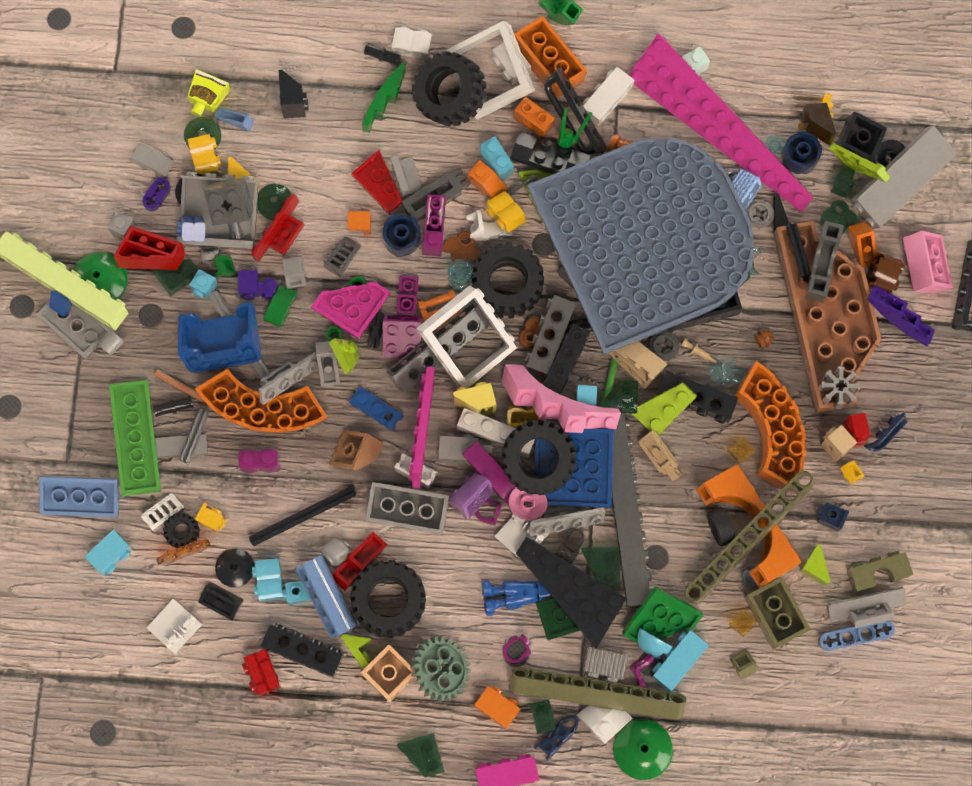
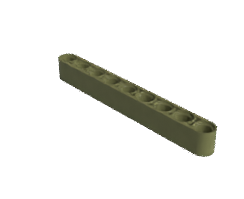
(753, 527)
(597, 693)

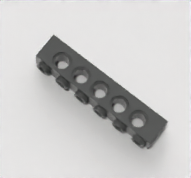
(457, 324)

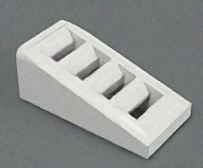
(152, 511)

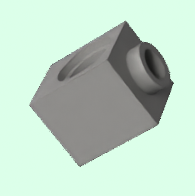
(294, 272)

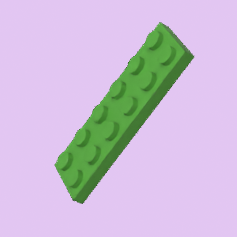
(134, 438)

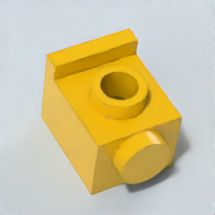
(211, 518)

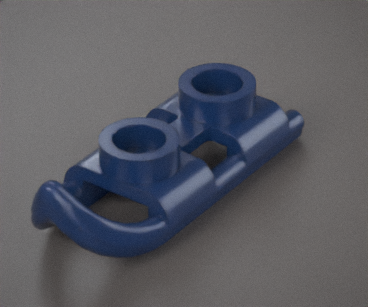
(883, 434)
(560, 733)

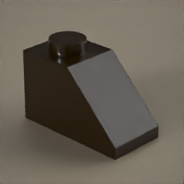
(818, 122)

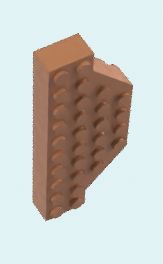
(832, 332)

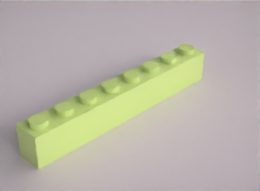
(56, 277)

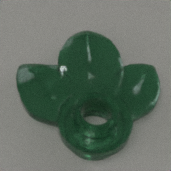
(844, 218)

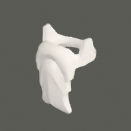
(482, 230)

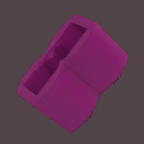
(264, 460)

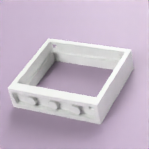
(526, 85)
(446, 312)

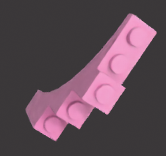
(571, 414)

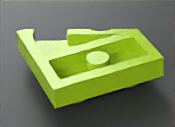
(346, 353)

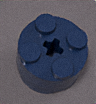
(798, 162)
(406, 226)

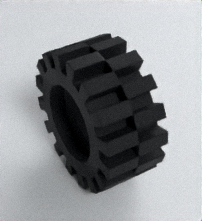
(181, 519)

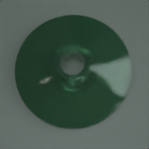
(202, 124)
(266, 206)

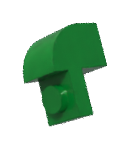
(562, 11)

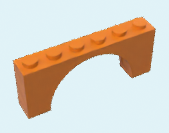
(734, 488)

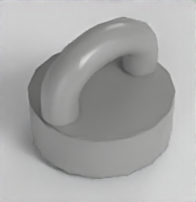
(208, 253)

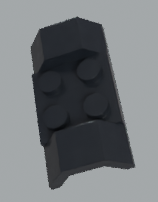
(545, 154)

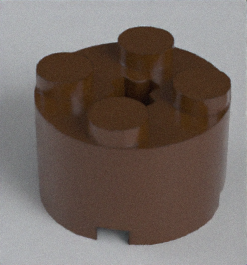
(885, 272)

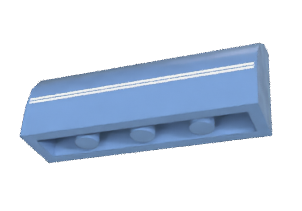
(326, 596)

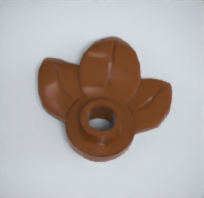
(459, 249)
(532, 328)

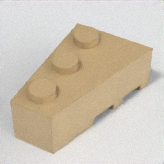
(639, 362)

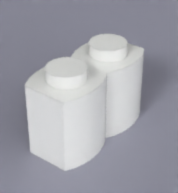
(411, 43)

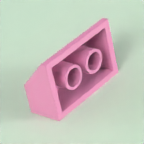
(927, 262)

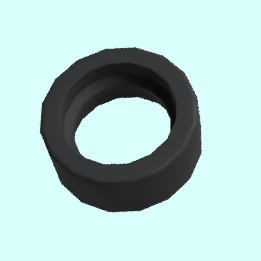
(720, 526)

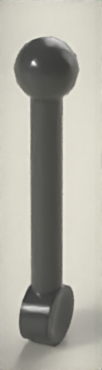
(533, 178)

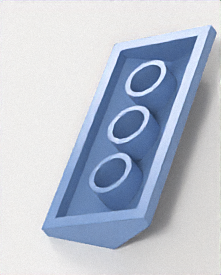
(79, 496)

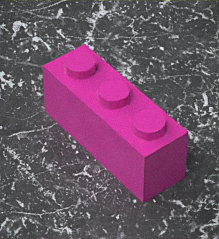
(508, 772)

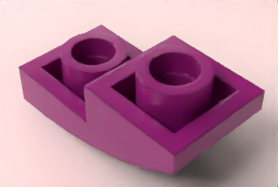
(407, 295)

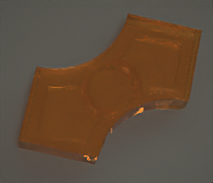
(184, 551)

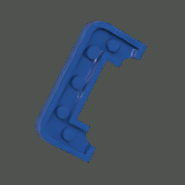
(219, 341)

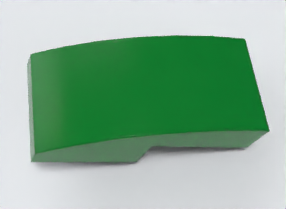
(280, 305)

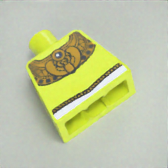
(206, 92)

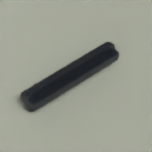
(798, 250)

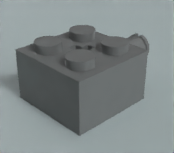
(234, 210)

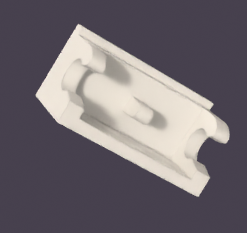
(428, 474)

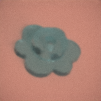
(771, 140)

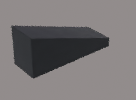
(780, 218)

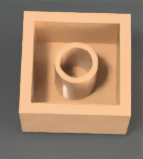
(388, 673)

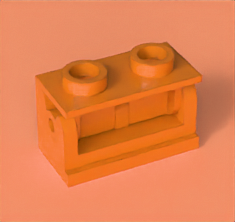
(497, 706)

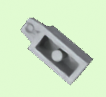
(452, 448)

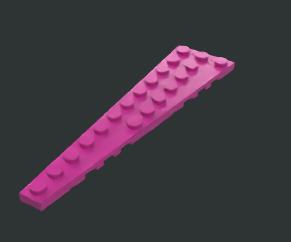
(687, 96)

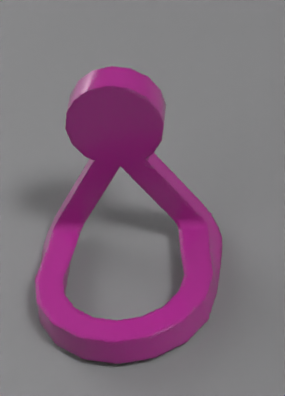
(487, 520)
(523, 639)
(636, 672)

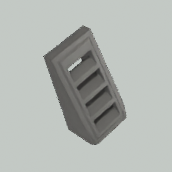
(329, 262)

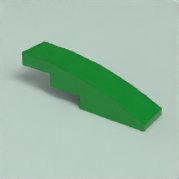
(387, 93)

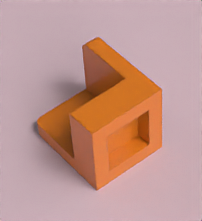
(360, 221)

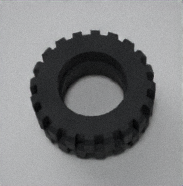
(428, 83)
(513, 257)
(565, 457)
(388, 572)

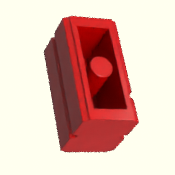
(261, 672)

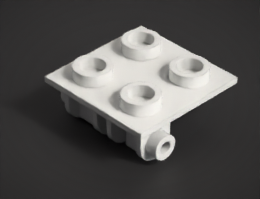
(515, 532)
(174, 626)

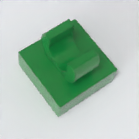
(224, 265)

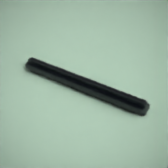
(302, 516)

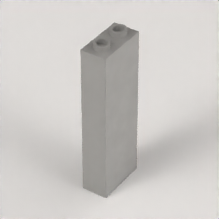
(907, 174)

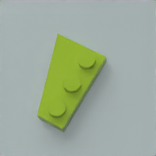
(860, 164)

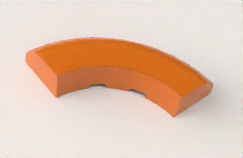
(243, 406)
(778, 425)

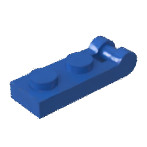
(375, 408)

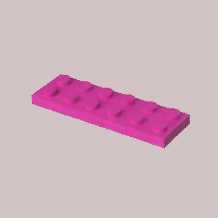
(421, 427)

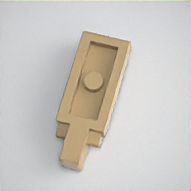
(660, 455)

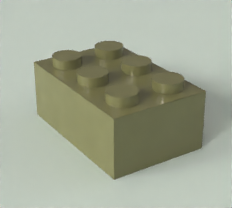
(777, 613)

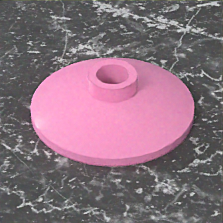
(537, 502)

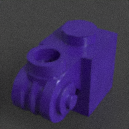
(250, 287)

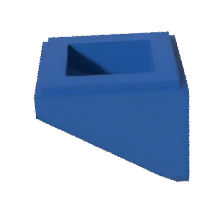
(59, 303)

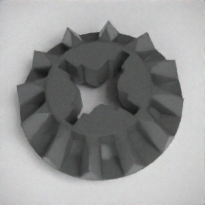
(672, 343)

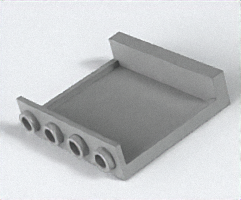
(194, 204)

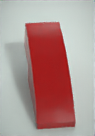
(359, 560)

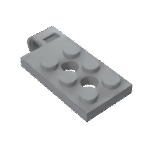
(88, 337)

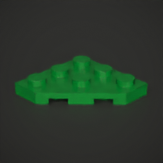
(662, 616)

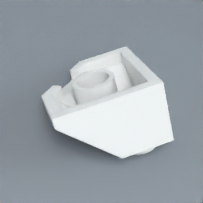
(603, 721)

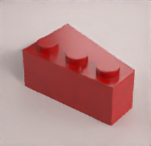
(148, 251)

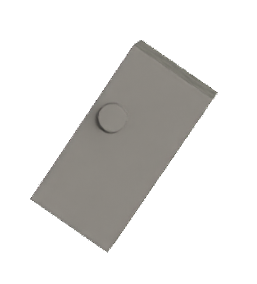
(407, 508)

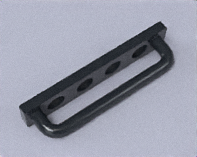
(578, 109)
(964, 299)

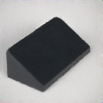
(220, 600)

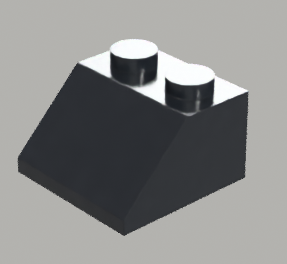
(292, 98)
(861, 136)

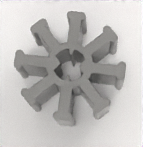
(846, 391)

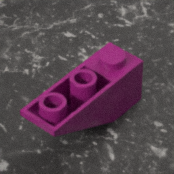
(434, 225)

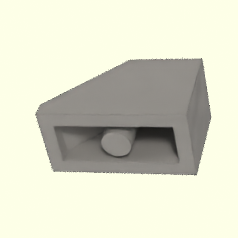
(327, 364)

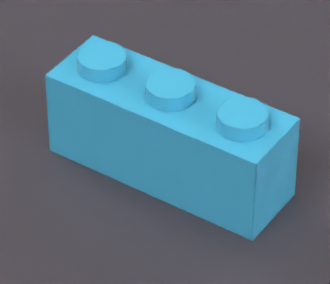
(679, 660)

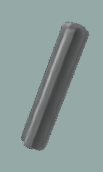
(194, 436)

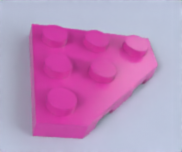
(352, 306)

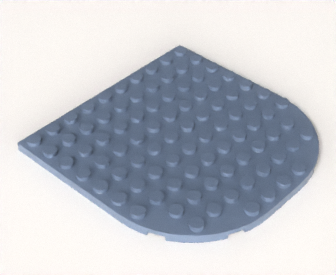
(646, 237)

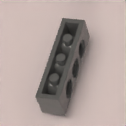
(566, 309)

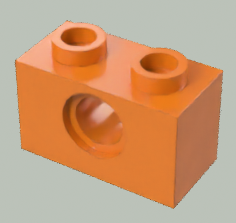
(534, 117)

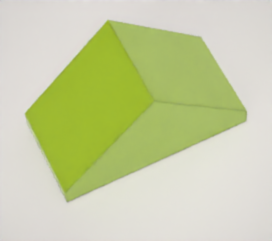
(816, 567)

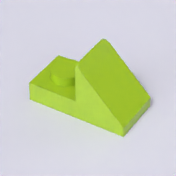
(355, 644)

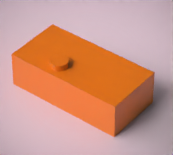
(547, 53)

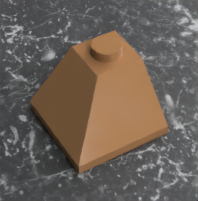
(355, 450)

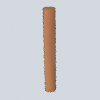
(177, 384)

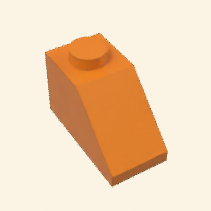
(486, 180)
(863, 243)

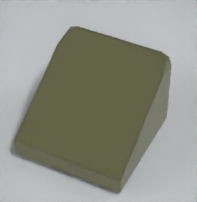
(744, 664)

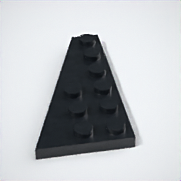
(579, 595)

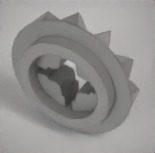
(760, 206)

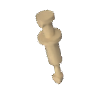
(697, 350)

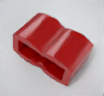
(858, 428)

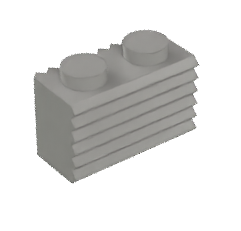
(605, 664)

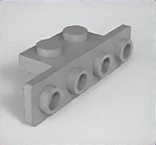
(285, 377)
(565, 518)
(868, 608)

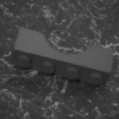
(823, 261)

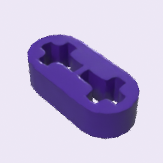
(153, 191)

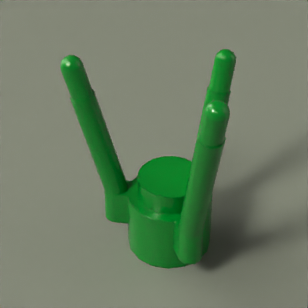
(566, 135)

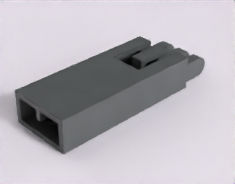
(416, 203)

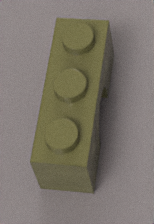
(895, 565)

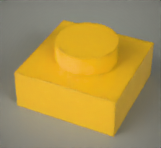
(852, 472)

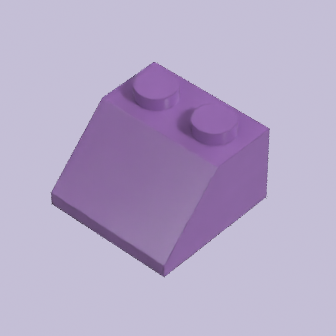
(471, 495)

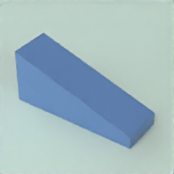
(234, 118)

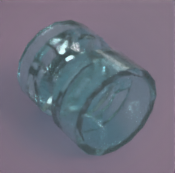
(459, 274)

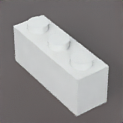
(608, 95)

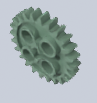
(451, 682)

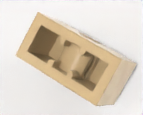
(838, 442)

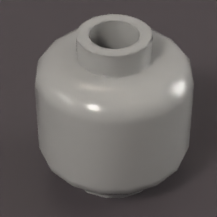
(335, 552)

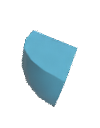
(652, 645)

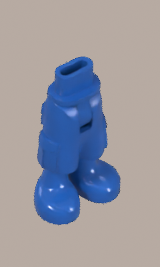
(516, 594)

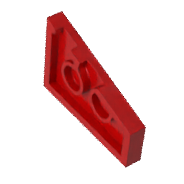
(377, 181)

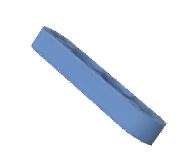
(857, 639)

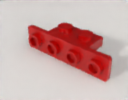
(281, 232)

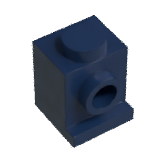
(833, 523)

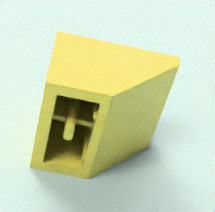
(477, 399)

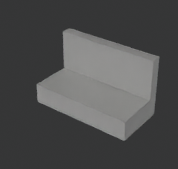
(406, 176)

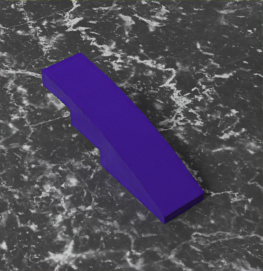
(895, 311)

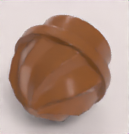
(764, 338)

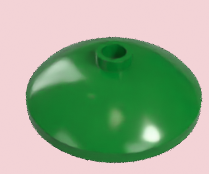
(111, 278)
(628, 749)

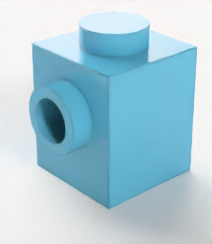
(203, 284)
(295, 593)

